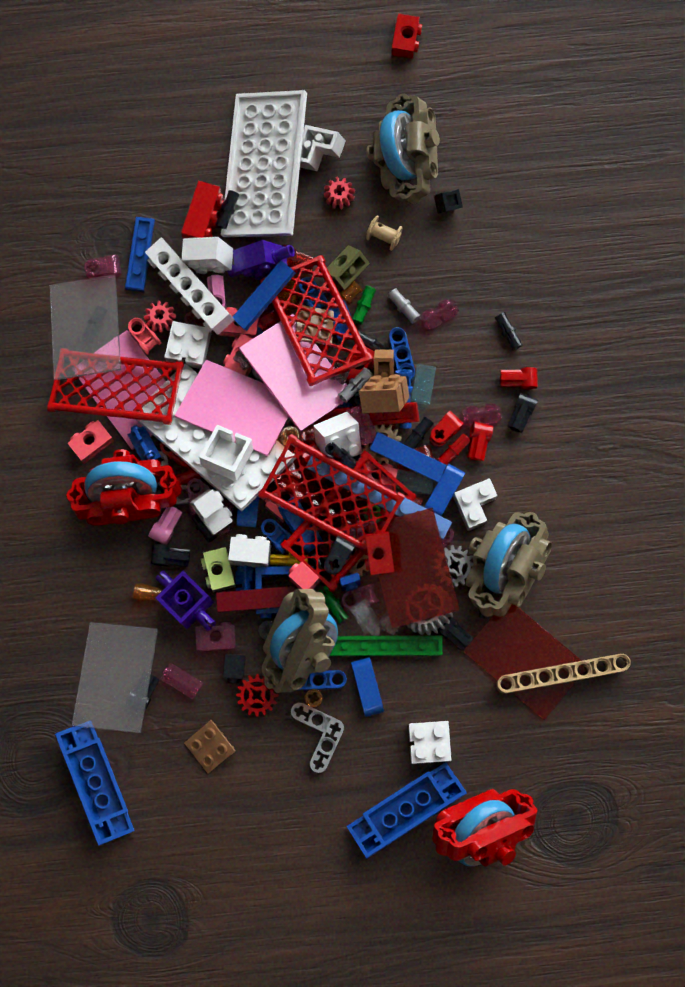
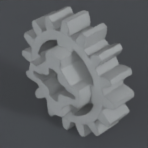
(461, 562)

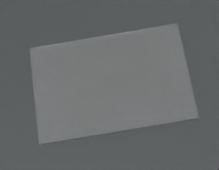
(85, 327)
(115, 677)

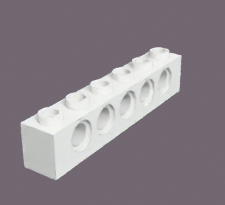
(219, 318)

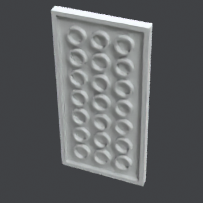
(265, 162)
(189, 441)

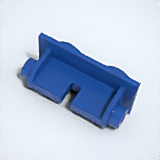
(143, 443)
(246, 576)

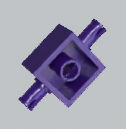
(259, 259)
(193, 608)

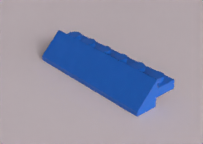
(95, 783)
(406, 809)

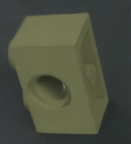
(347, 267)

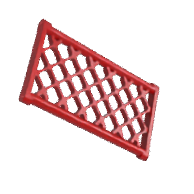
(311, 379)
(166, 419)
(292, 440)
(287, 544)

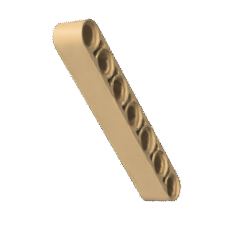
(571, 668)

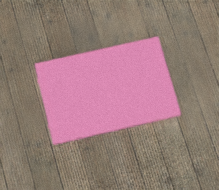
(130, 349)
(284, 376)
(235, 403)

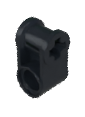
(340, 553)

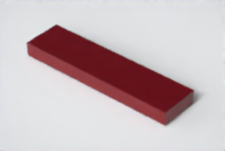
(251, 599)

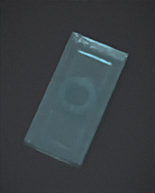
(423, 384)
(414, 482)

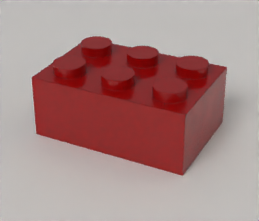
(203, 211)

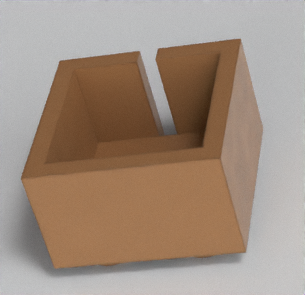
(384, 394)

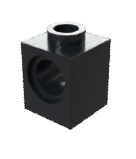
(448, 201)
(234, 668)

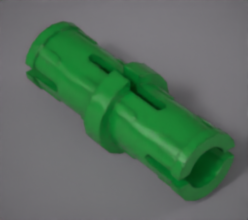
(363, 305)
(333, 605)

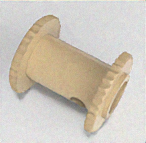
(384, 232)

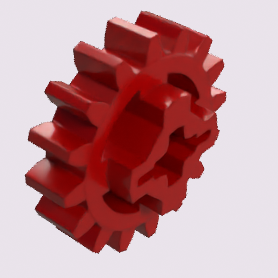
(250, 702)

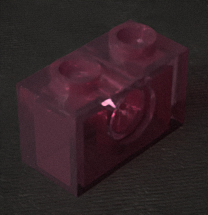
(227, 640)

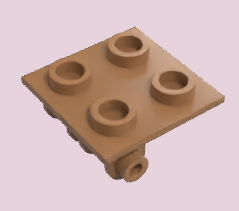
(311, 331)
(209, 746)

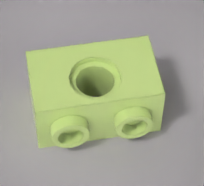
(218, 558)

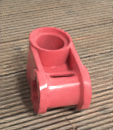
(145, 338)

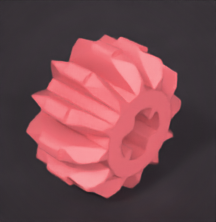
(332, 195)
(165, 311)

